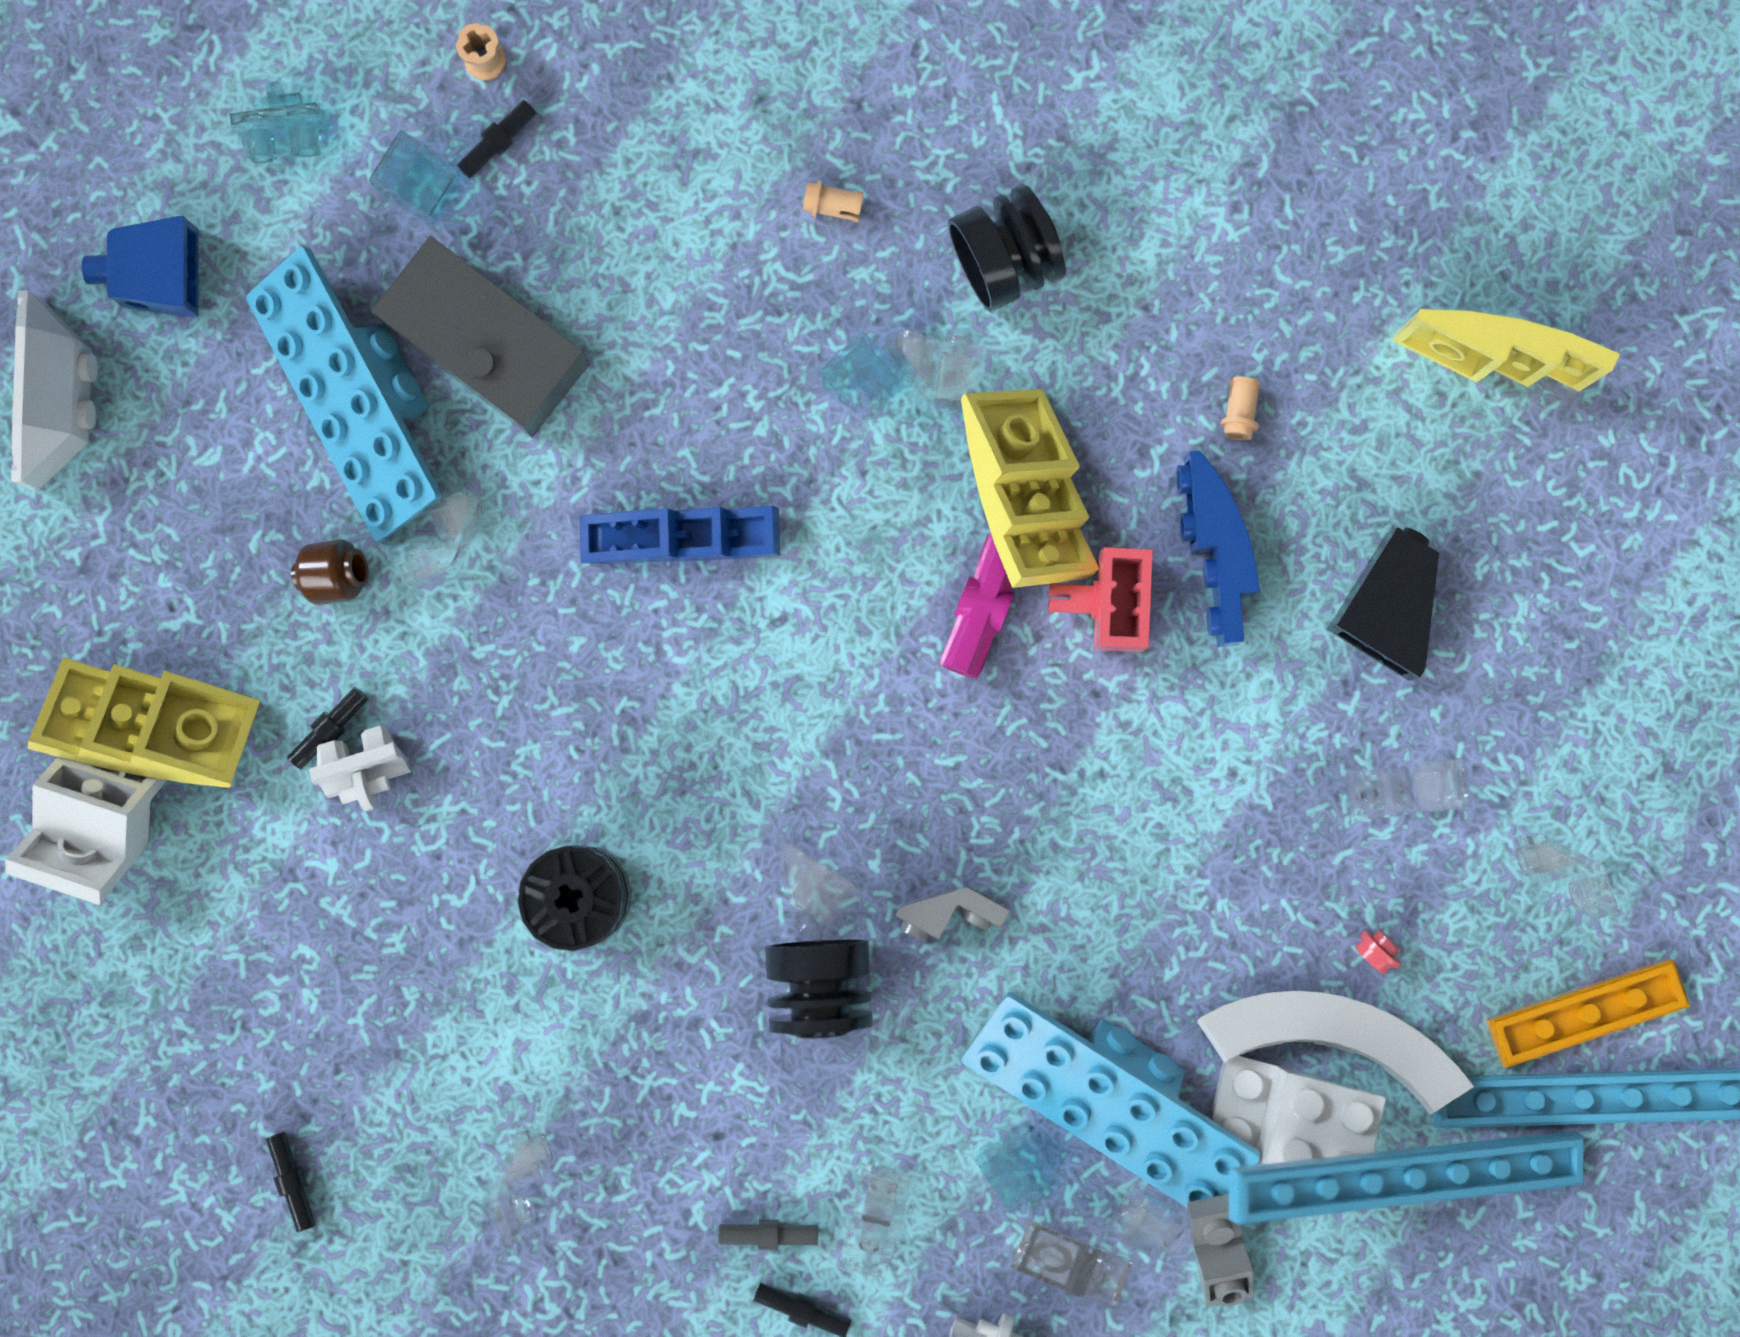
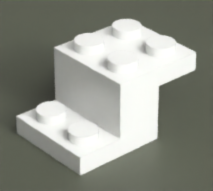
(84, 829)
(1294, 1112)

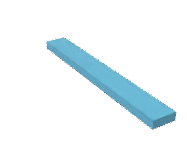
(1595, 1098)
(1404, 1177)

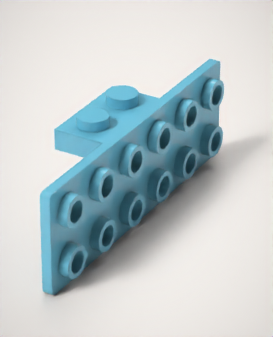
(351, 391)
(1109, 1096)

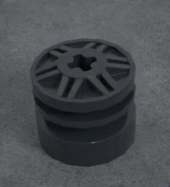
(1015, 244)
(600, 911)
(819, 987)

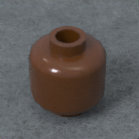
(330, 572)

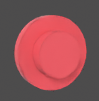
(1379, 950)

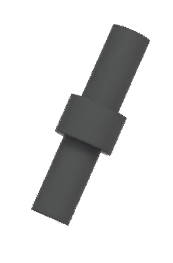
(767, 1234)

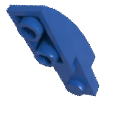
(1217, 527)

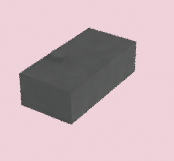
(481, 336)

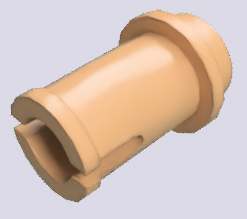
(832, 201)
(1241, 409)

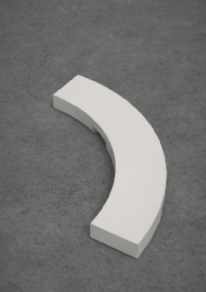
(1342, 1025)

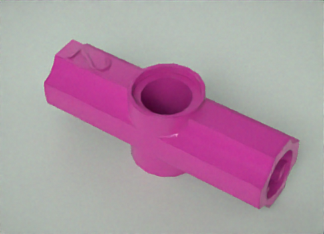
(978, 614)

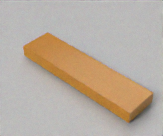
(1587, 1013)

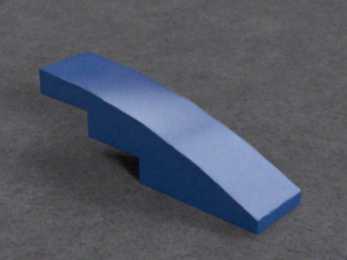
(679, 535)

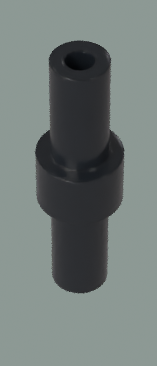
(496, 139)
(327, 727)
(290, 1182)
(802, 1310)

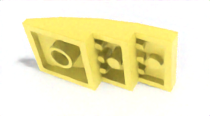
(1514, 347)
(1027, 486)
(144, 724)

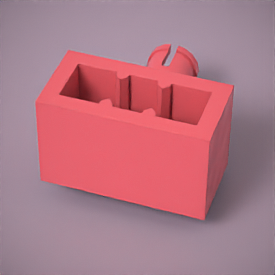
(1116, 600)

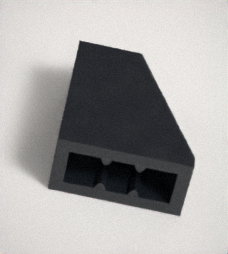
(1393, 604)

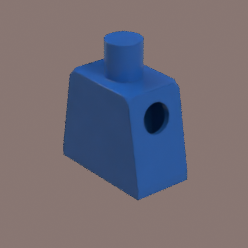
(150, 266)

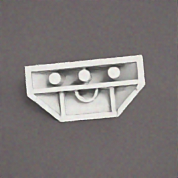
(48, 393)

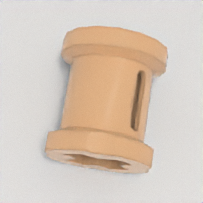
(475, 37)

